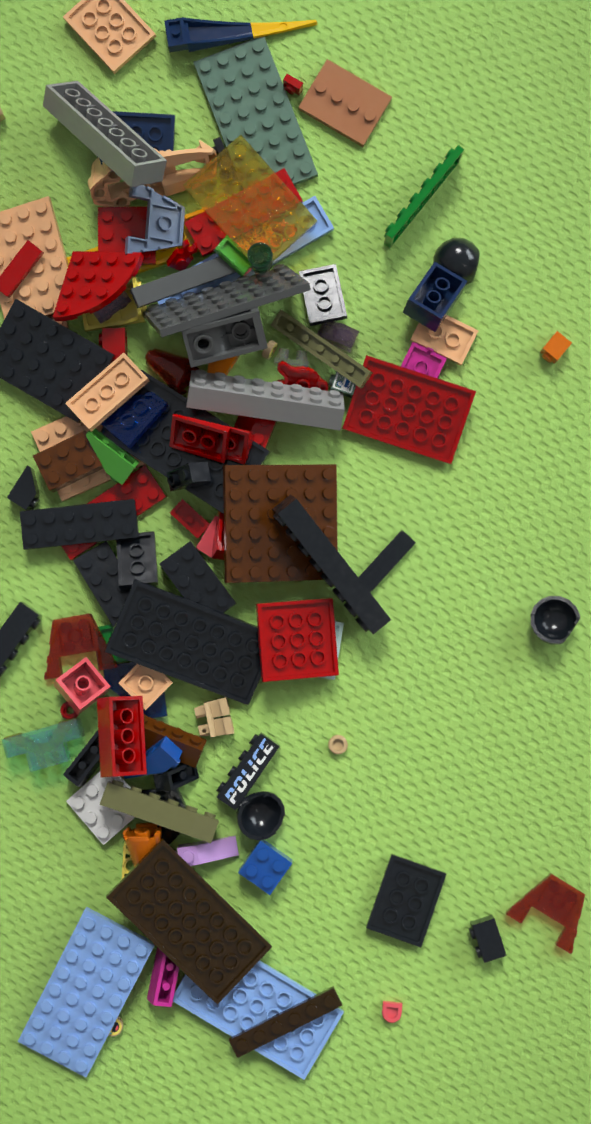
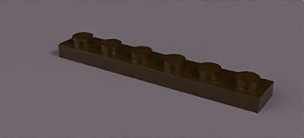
(285, 1021)

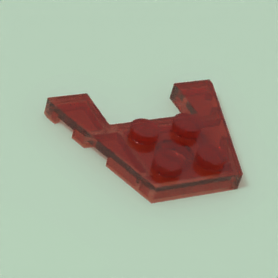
(76, 636)
(558, 902)

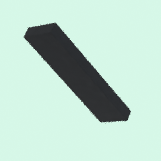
(386, 560)

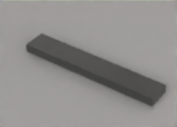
(181, 281)

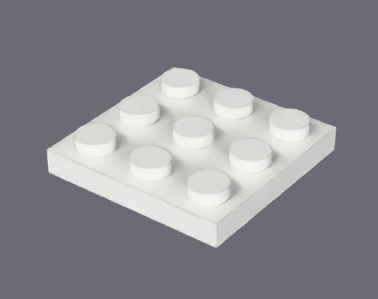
(99, 819)

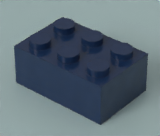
(434, 296)

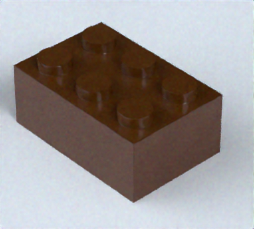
(67, 462)

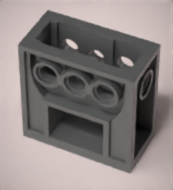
(225, 338)

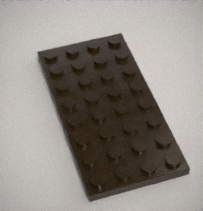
(189, 921)

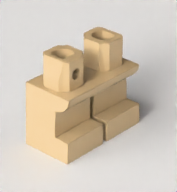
(216, 726)

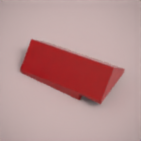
(210, 439)

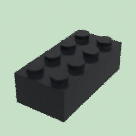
(196, 579)

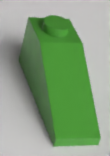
(113, 458)

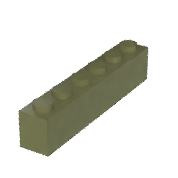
(158, 811)

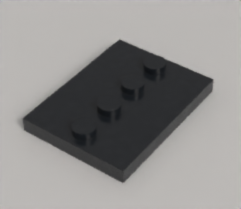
(406, 900)

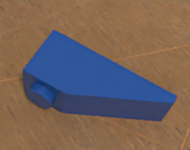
(161, 757)

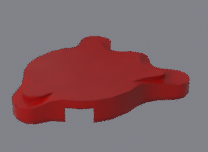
(301, 375)

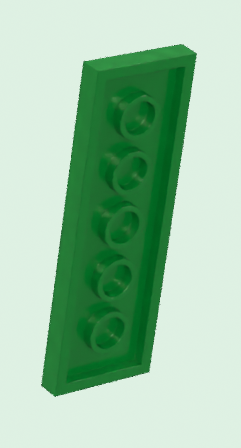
(419, 200)

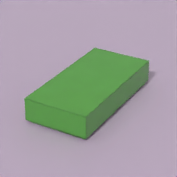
(232, 256)

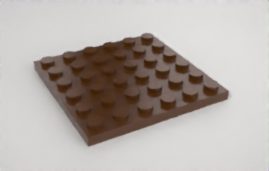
(253, 539)

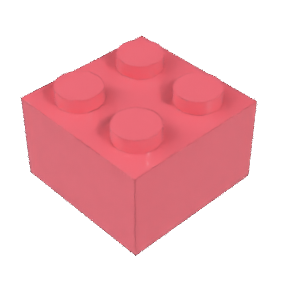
(82, 685)

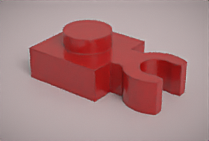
(182, 257)

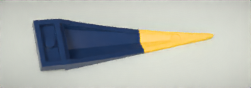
(203, 34)

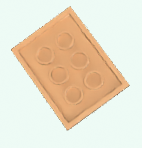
(110, 30)

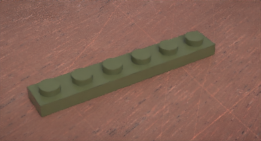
(321, 349)

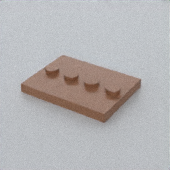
(345, 103)

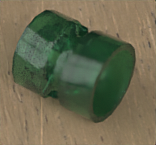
(260, 258)

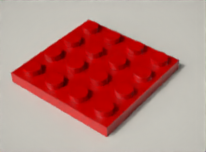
(297, 639)

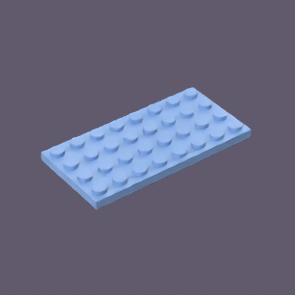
(86, 992)
(256, 998)

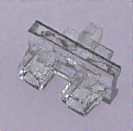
(283, 355)

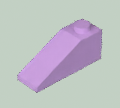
(205, 852)

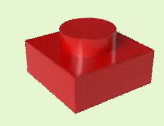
(292, 85)

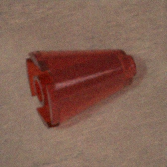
(170, 368)

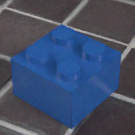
(265, 866)

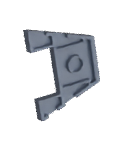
(163, 222)

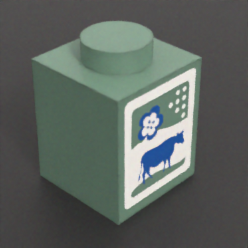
(342, 385)

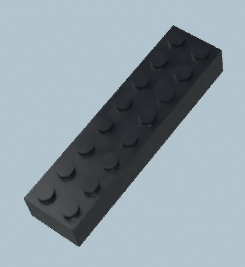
(333, 566)

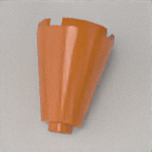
(141, 840)

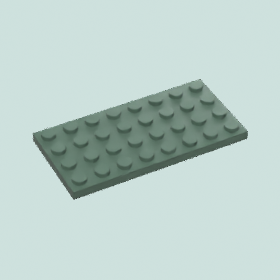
(252, 103)

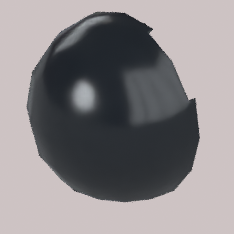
(459, 257)
(554, 619)
(260, 815)

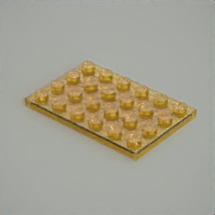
(249, 200)

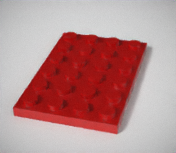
(409, 410)

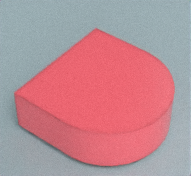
(391, 1011)

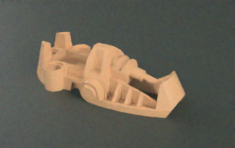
(173, 180)

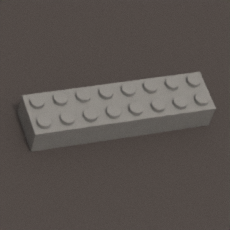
(104, 133)
(265, 399)

